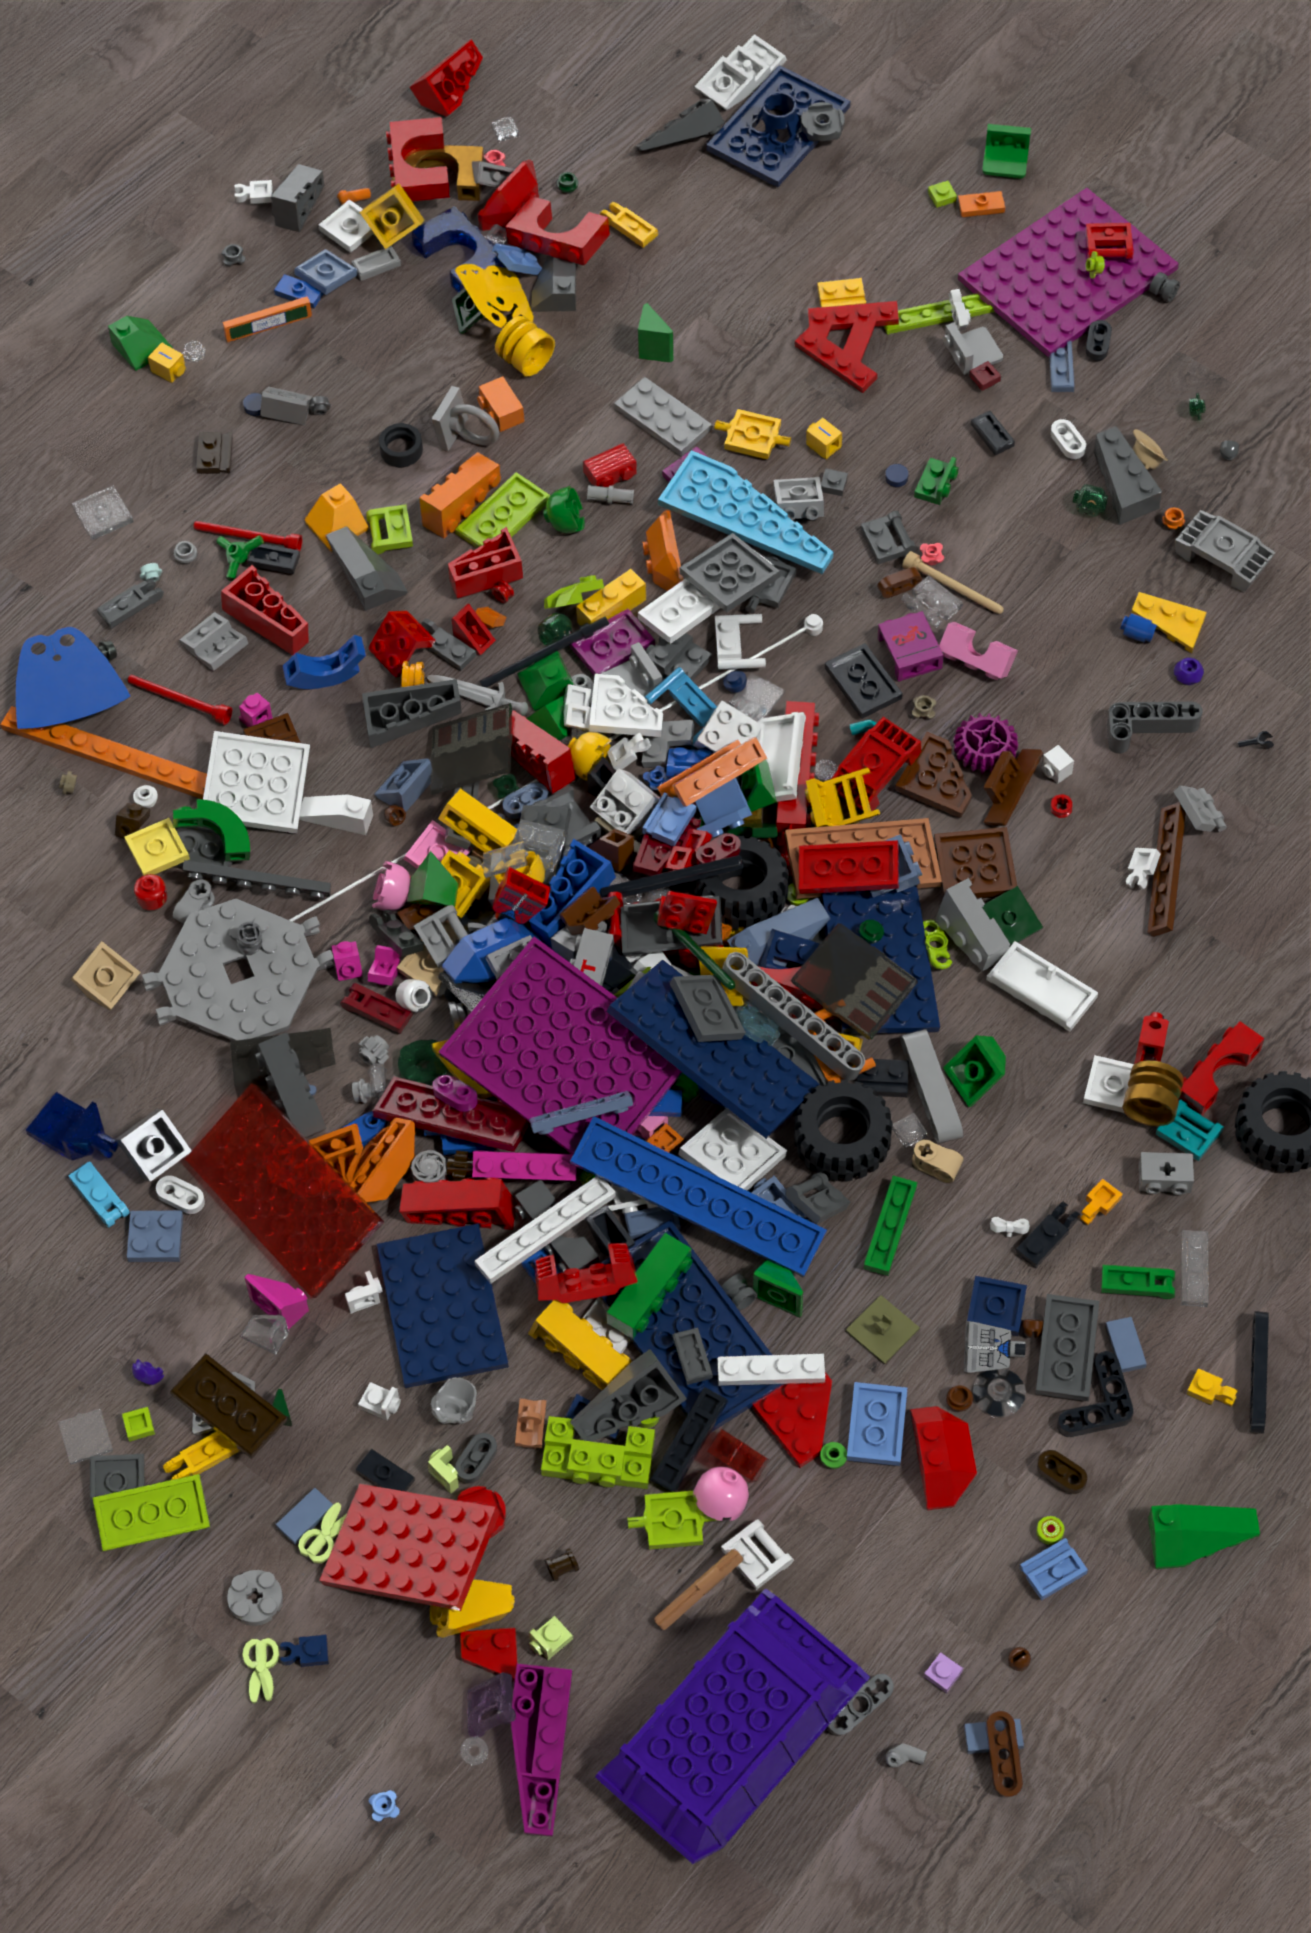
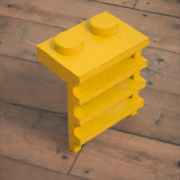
(826, 802)

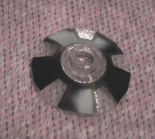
(999, 1403)

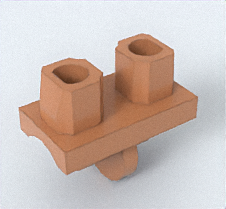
(530, 1423)

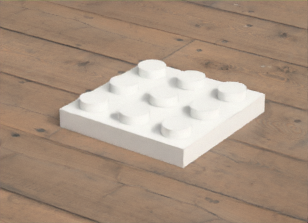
(732, 1151)

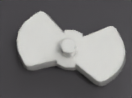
(1019, 1226)

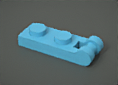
(98, 1194)

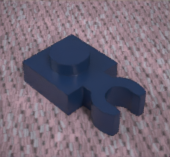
(310, 1651)

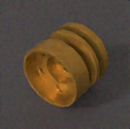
(1153, 1093)

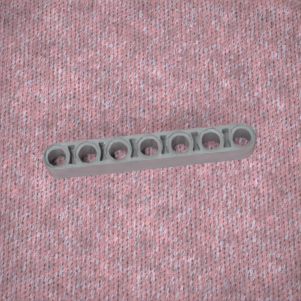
(798, 1027)

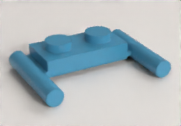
(687, 695)

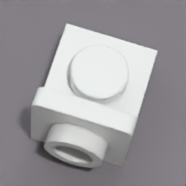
(366, 1296)
(380, 1401)

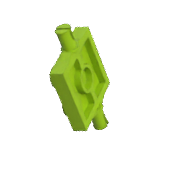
(671, 1520)

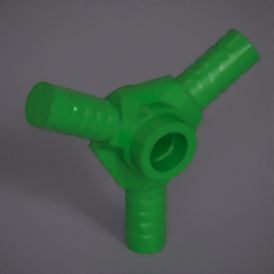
(237, 553)

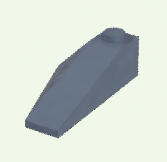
(800, 921)

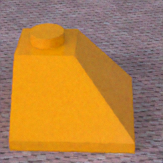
(335, 511)

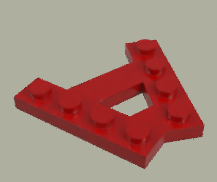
(846, 362)

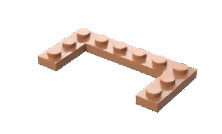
(915, 831)

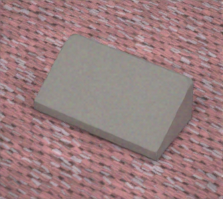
(490, 174)

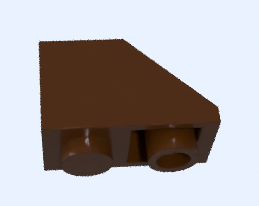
(616, 847)

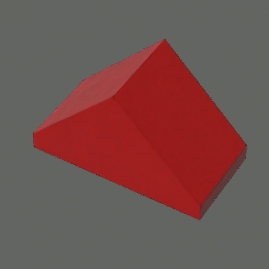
(471, 630)

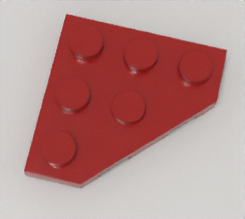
(797, 1417)

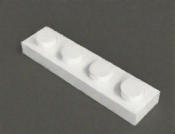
(771, 1369)

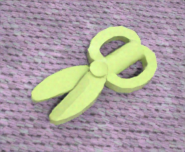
(329, 1530)
(261, 1674)

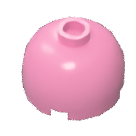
(391, 887)
(721, 1493)

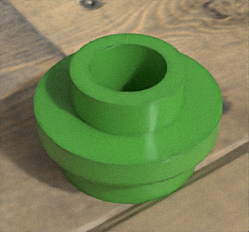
(830, 1462)

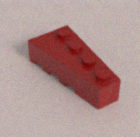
(264, 611)
(458, 1203)

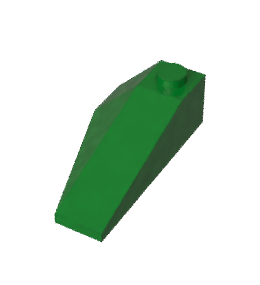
(1197, 1531)

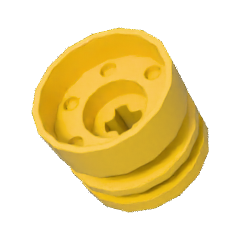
(524, 346)

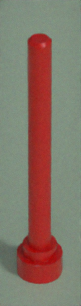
(291, 541)
(221, 713)

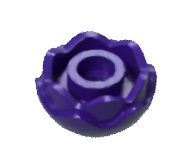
(1188, 677)
(147, 1373)

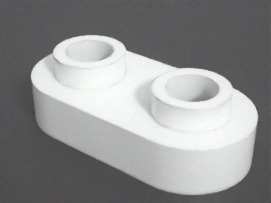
(1070, 439)
(182, 1194)

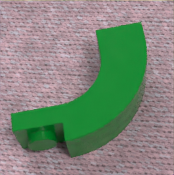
(220, 820)

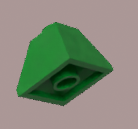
(135, 340)
(545, 680)
(976, 1068)
(778, 1288)

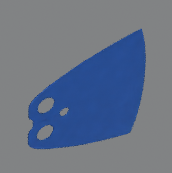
(64, 689)

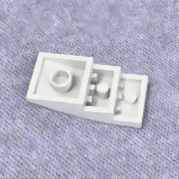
(740, 72)

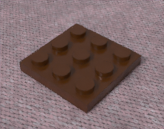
(976, 855)

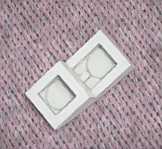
(577, 707)

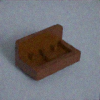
(588, 911)

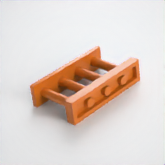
(714, 771)

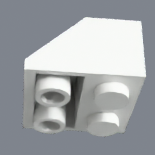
(625, 802)

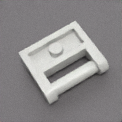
(755, 1565)

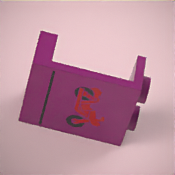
(911, 645)

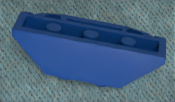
(468, 958)

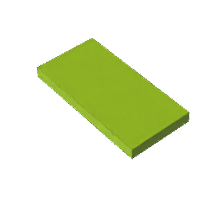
(507, 507)
(151, 1512)

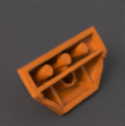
(662, 553)
(341, 1149)
(385, 1160)

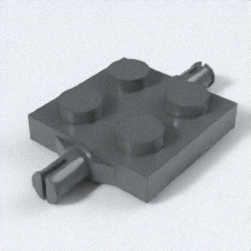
(774, 592)

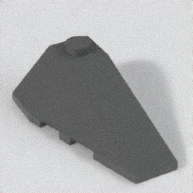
(367, 572)
(633, 1396)

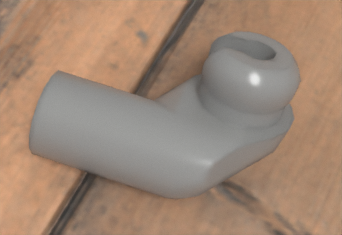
(904, 1753)

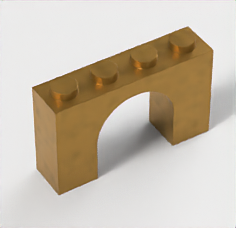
(457, 159)

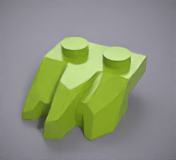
(572, 593)

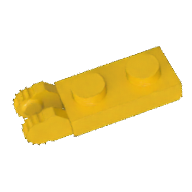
(630, 224)
(201, 1456)

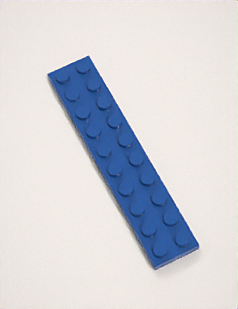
(698, 1196)

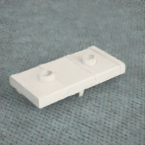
(782, 743)
(1042, 986)

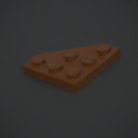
(936, 777)

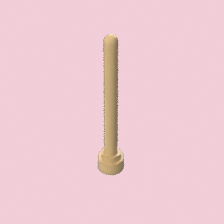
(913, 560)

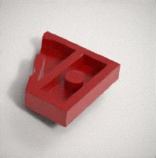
(491, 1649)

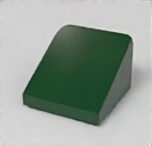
(280, 1404)

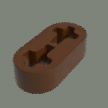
(899, 582)

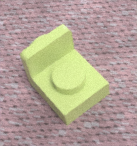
(444, 1472)
(549, 1638)

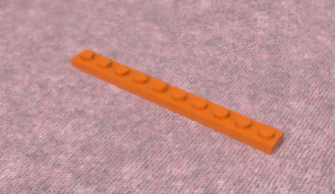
(112, 755)

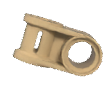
(938, 1162)

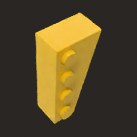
(579, 1344)

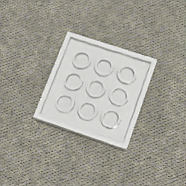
(258, 779)

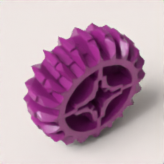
(981, 735)

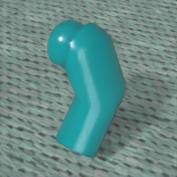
(862, 726)

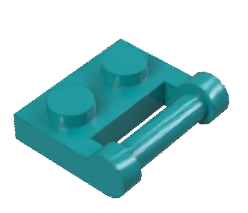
(1188, 1137)

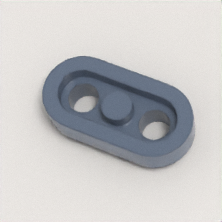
(523, 797)

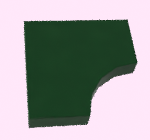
(755, 830)

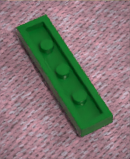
(890, 1225)

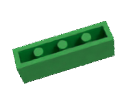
(655, 1278)

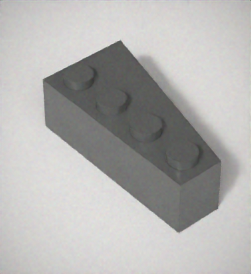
(1125, 477)
(409, 709)
(289, 1085)

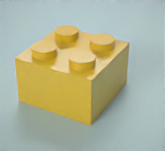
(392, 216)

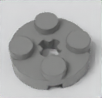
(267, 1606)

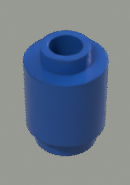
(1138, 628)

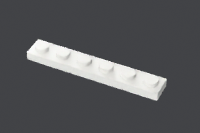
(544, 1229)

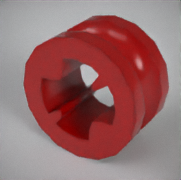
(502, 591)
(1064, 799)

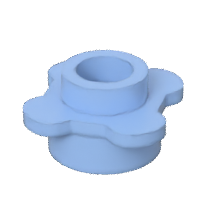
(384, 1798)

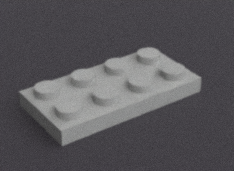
(663, 416)

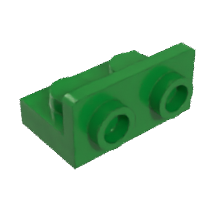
(936, 480)

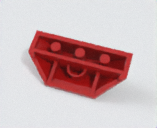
(509, 197)
(943, 1455)

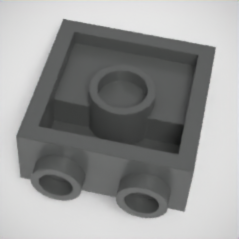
(681, 654)

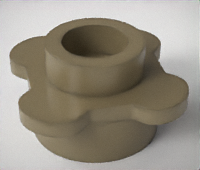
(924, 702)

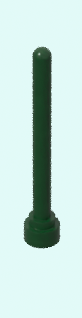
(701, 955)

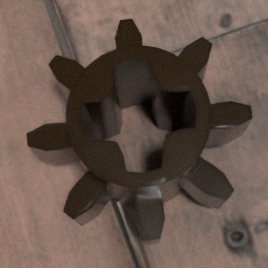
(460, 1166)

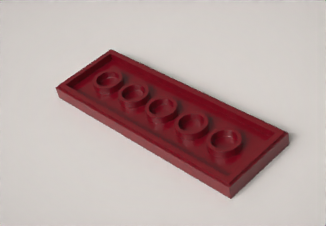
(486, 1124)

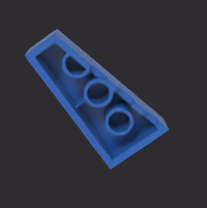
(577, 873)

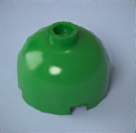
(563, 511)

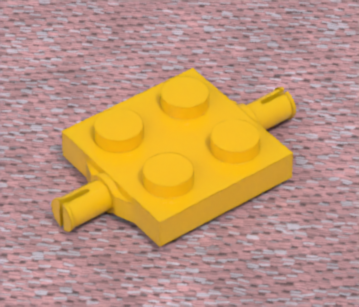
(752, 434)

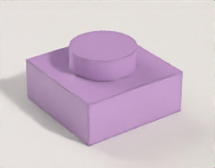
(943, 1672)

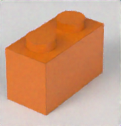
(501, 403)

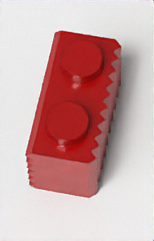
(610, 466)

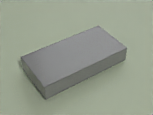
(376, 263)

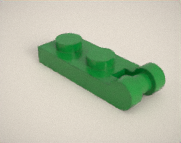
(1137, 1281)

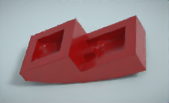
(686, 854)

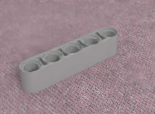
(931, 1086)

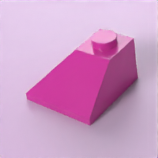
(277, 1298)

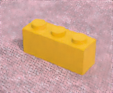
(617, 596)
(477, 822)

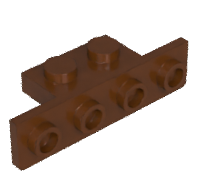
(1008, 783)

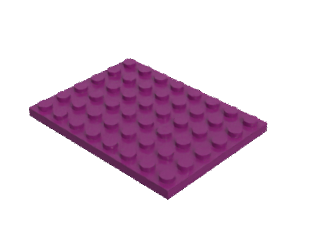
(1042, 276)
(551, 1045)

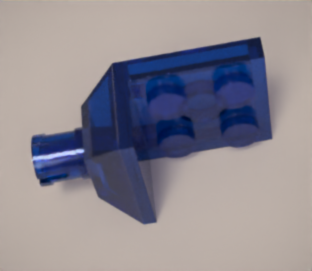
(71, 1129)

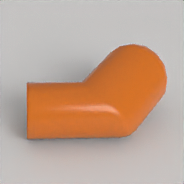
(355, 195)

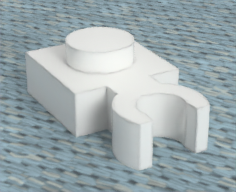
(257, 192)
(960, 315)
(1142, 864)

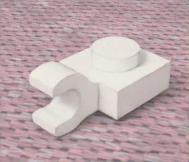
(624, 751)

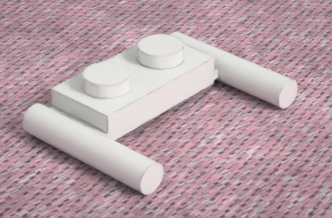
(729, 641)

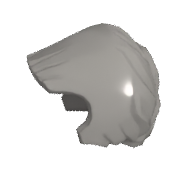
(454, 1401)

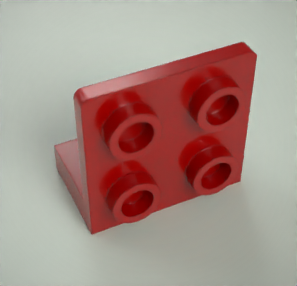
(398, 639)
(686, 912)

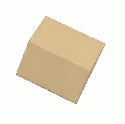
(105, 976)

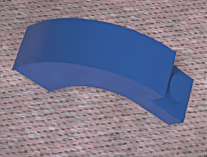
(325, 671)

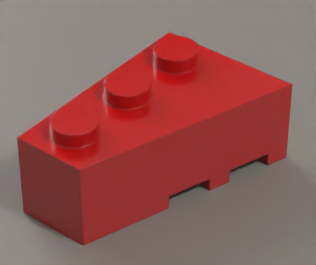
(486, 566)

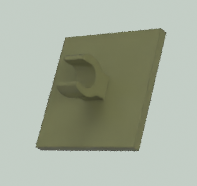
(882, 1329)

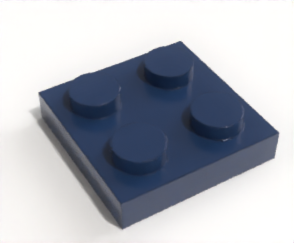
(997, 1303)

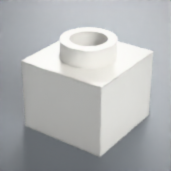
(1057, 764)

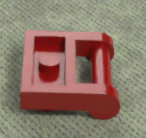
(1109, 235)
(615, 921)

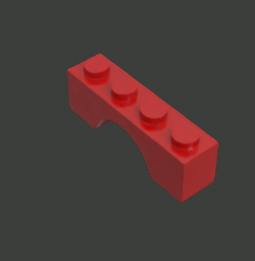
(1238, 1047)

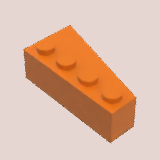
(459, 494)

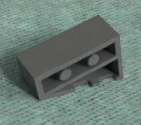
(296, 197)

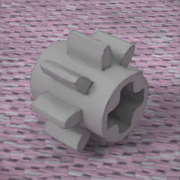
(373, 1050)

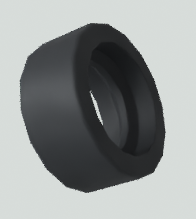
(399, 431)

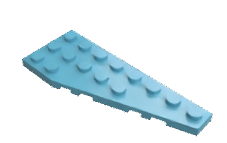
(726, 502)

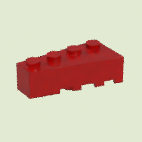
(541, 754)

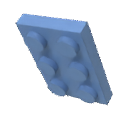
(877, 1424)

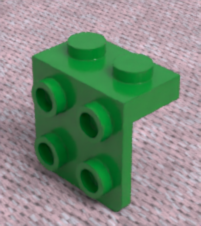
(1006, 151)

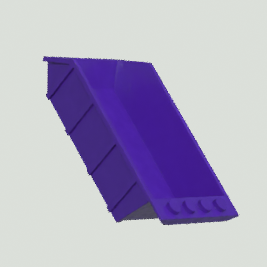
(733, 1728)

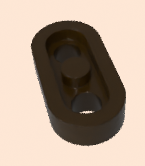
(1063, 1471)

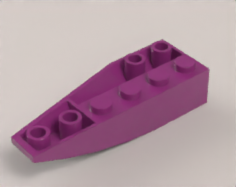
(538, 1737)

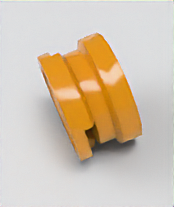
(412, 674)

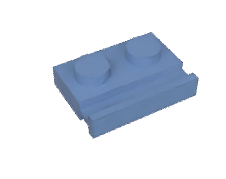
(516, 259)
(668, 820)
(1053, 1569)

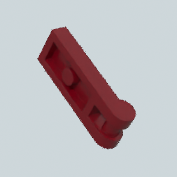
(376, 1008)

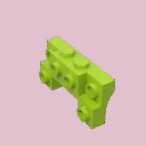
(597, 1461)

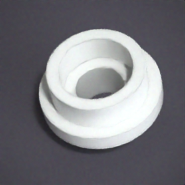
(148, 801)

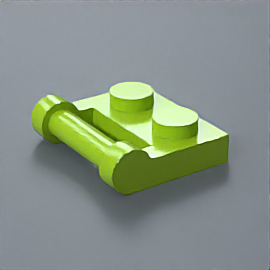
(397, 528)

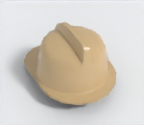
(1147, 450)

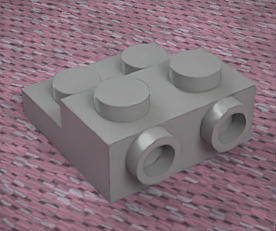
(800, 497)

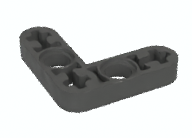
(853, 1717)

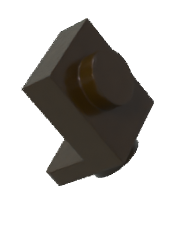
(130, 819)

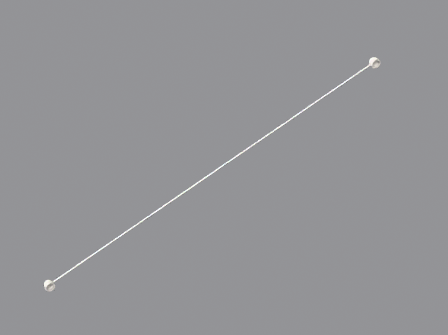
(812, 626)

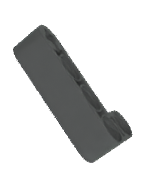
(1182, 718)

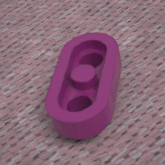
(455, 1093)

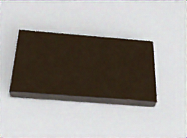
(228, 1406)

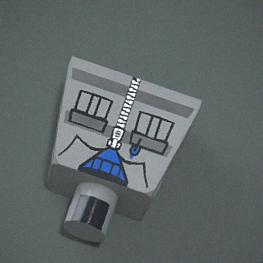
(989, 1347)

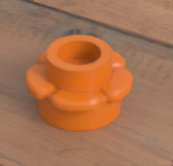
(1173, 518)

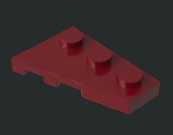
(655, 853)

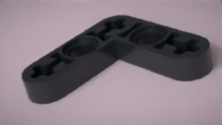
(1107, 1408)

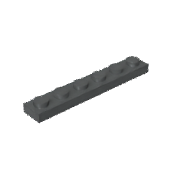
(267, 881)

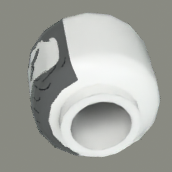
(414, 995)

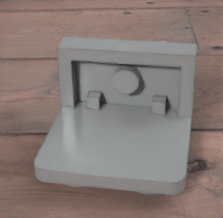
(971, 347)

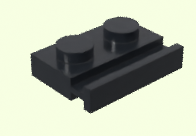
(887, 1078)

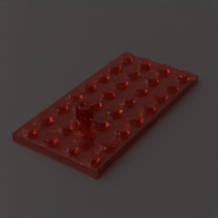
(284, 1190)

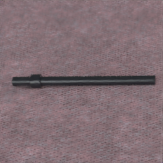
(585, 631)

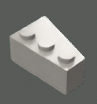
(970, 926)

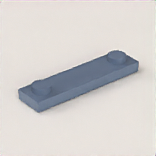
(545, 1123)

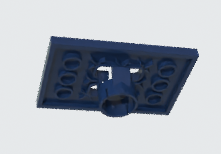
(760, 151)

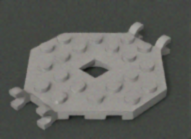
(249, 1008)

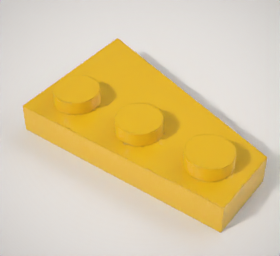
(1173, 619)

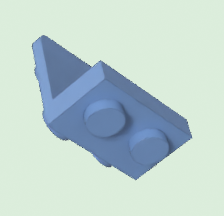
(723, 808)

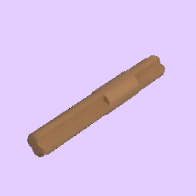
(698, 1589)

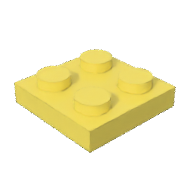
(157, 847)

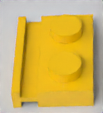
(841, 292)

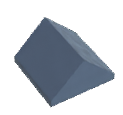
(406, 783)

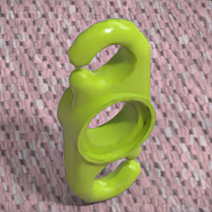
(934, 953)

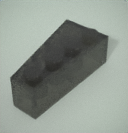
(312, 1048)

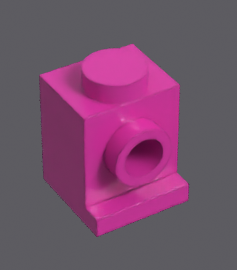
(252, 707)

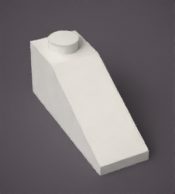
(338, 812)

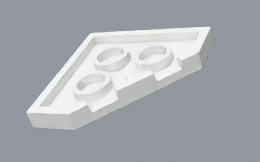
(622, 710)

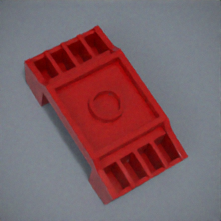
(883, 752)
(585, 1283)

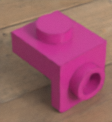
(347, 960)
(384, 966)

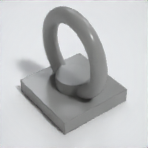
(452, 416)

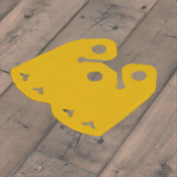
(487, 286)

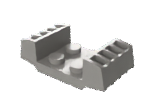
(1225, 547)

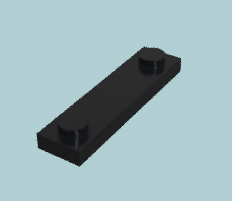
(689, 1440)

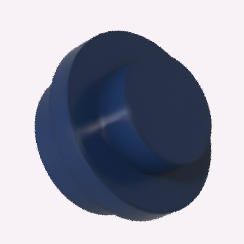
(735, 681)

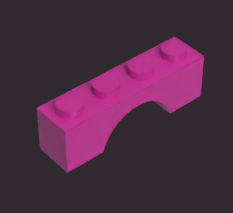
(523, 1165)

